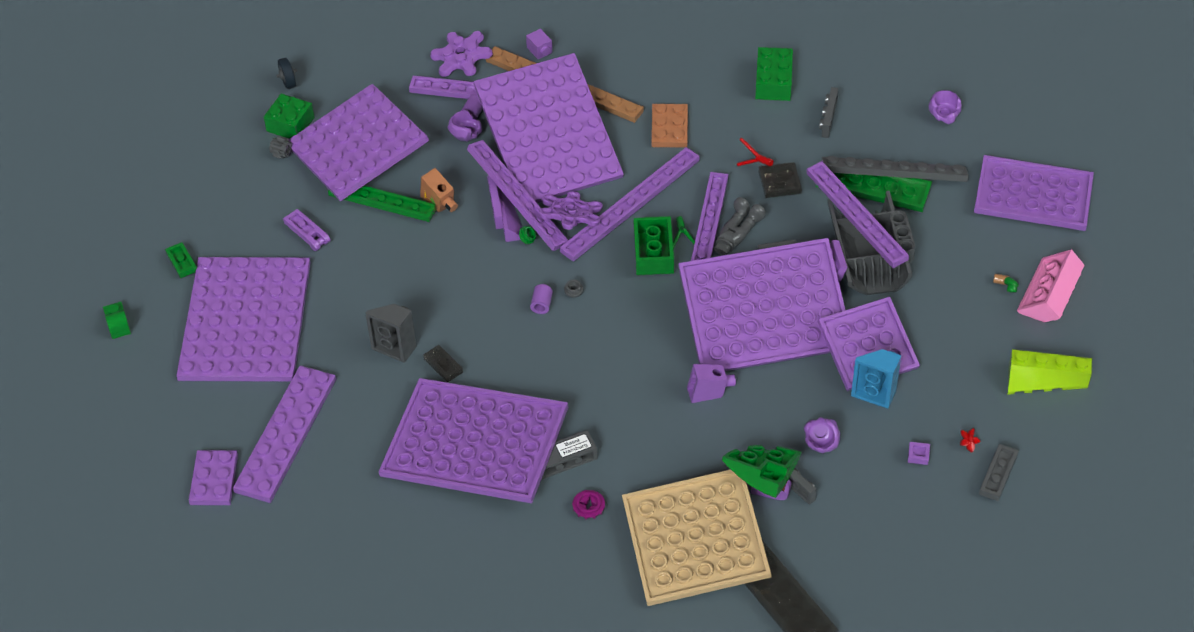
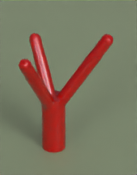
(759, 158)

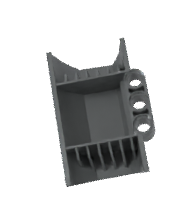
(866, 268)

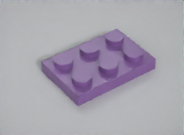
(213, 477)

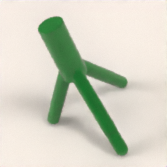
(681, 229)

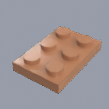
(669, 125)

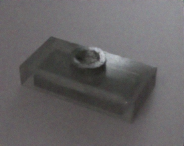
(443, 363)

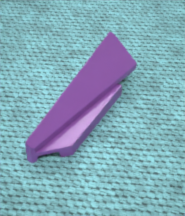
(504, 213)

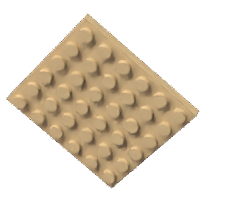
(695, 537)

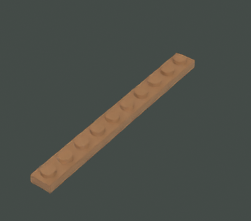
(602, 99)

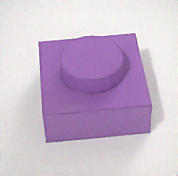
(918, 453)

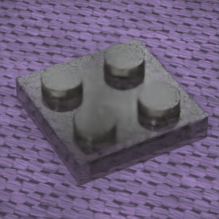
(780, 180)

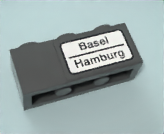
(571, 453)

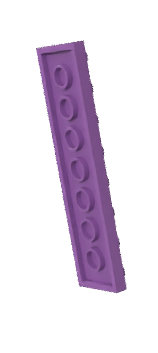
(284, 434)

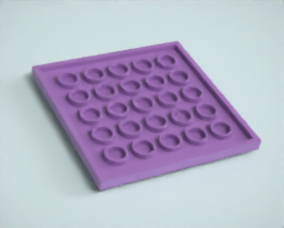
(357, 142)

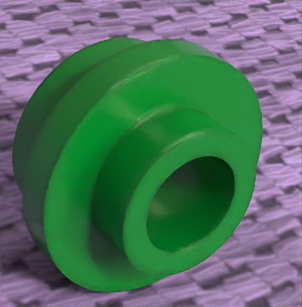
(527, 234)

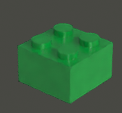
(288, 116)

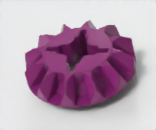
(582, 499)

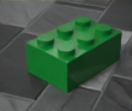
(774, 74)
(653, 245)

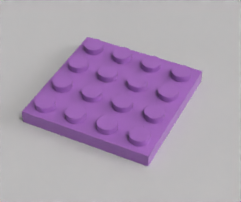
(863, 332)

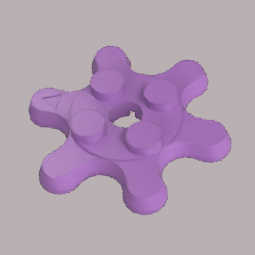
(462, 60)
(570, 210)

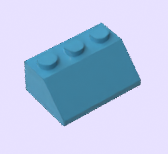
(876, 377)

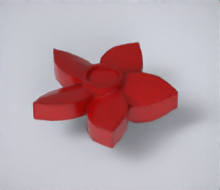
(969, 441)

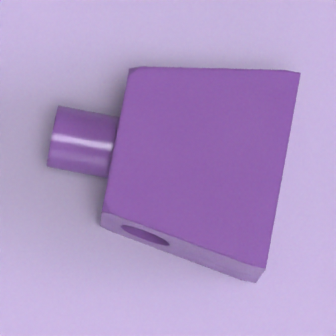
(708, 382)

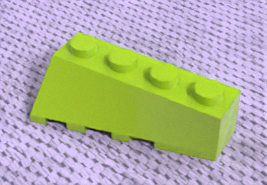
(1047, 371)

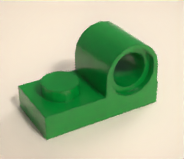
(116, 320)

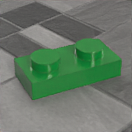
(181, 260)

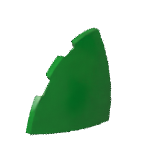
(763, 468)

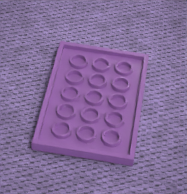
(1034, 192)

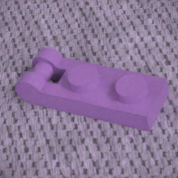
(306, 229)

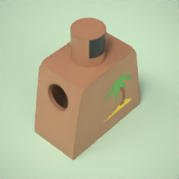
(438, 191)

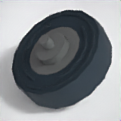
(286, 73)

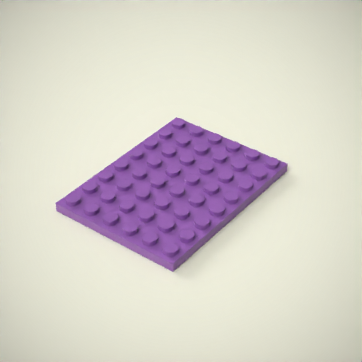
(548, 128)
(761, 304)
(244, 319)
(474, 440)

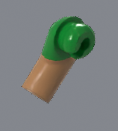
(1006, 280)

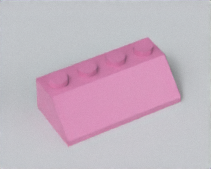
(1051, 286)

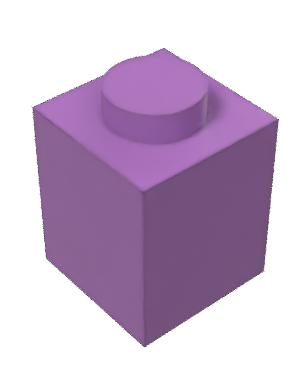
(539, 44)

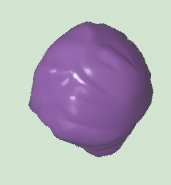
(945, 106)
(464, 127)
(822, 435)

